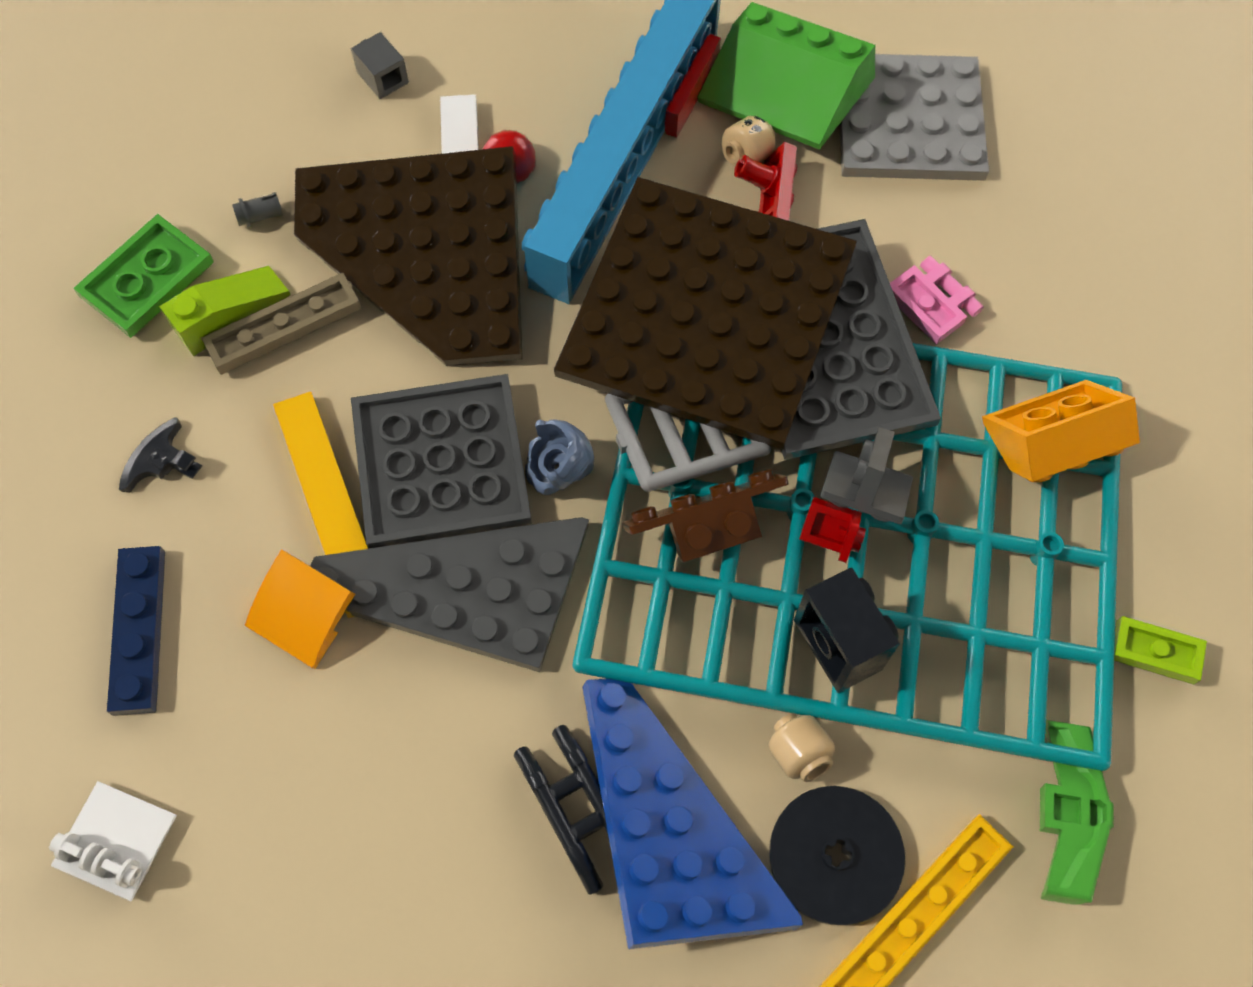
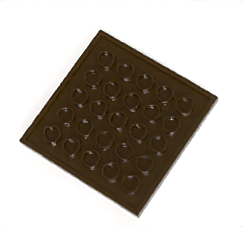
(707, 311)

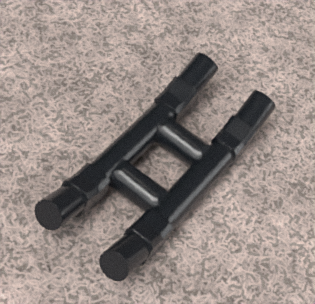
(550, 795)

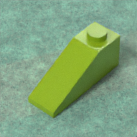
(220, 303)

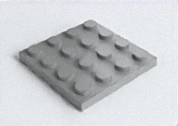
(917, 121)

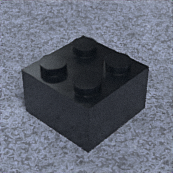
(846, 629)

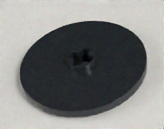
(806, 874)

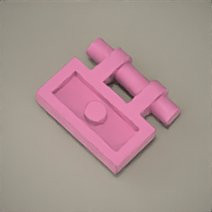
(928, 305)

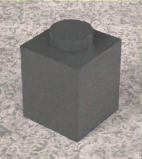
(380, 65)

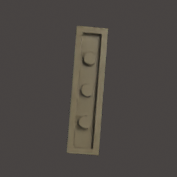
(281, 323)

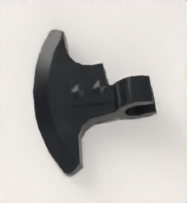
(157, 457)

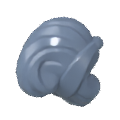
(562, 445)

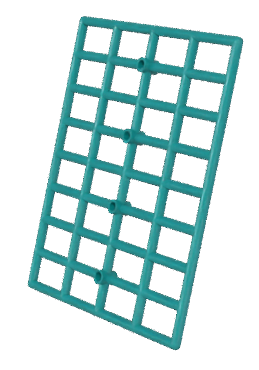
(919, 531)

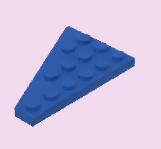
(672, 845)

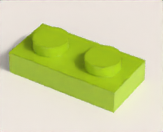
(1159, 650)

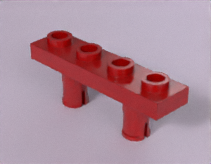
(773, 179)

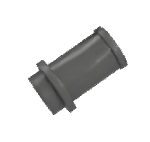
(257, 209)

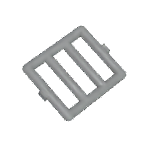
(685, 468)

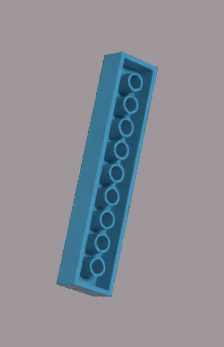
(615, 150)

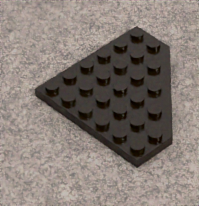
(425, 245)

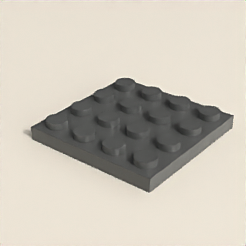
(439, 461)

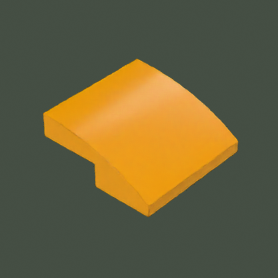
(298, 608)

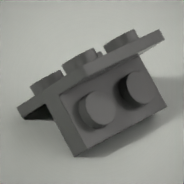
(867, 482)

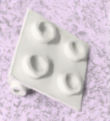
(112, 841)

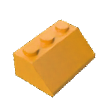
(1063, 429)

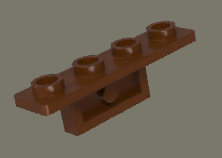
(711, 521)

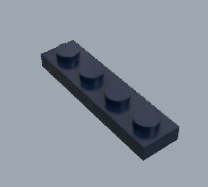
(136, 631)

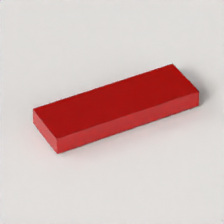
(691, 85)

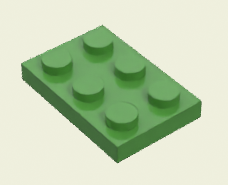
(143, 275)

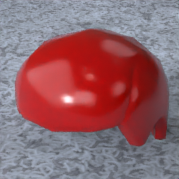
(523, 150)

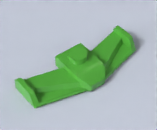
(1079, 815)

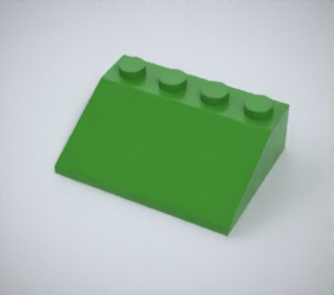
(789, 74)

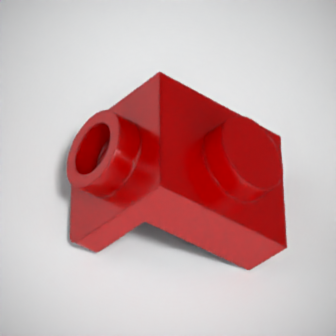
(833, 528)

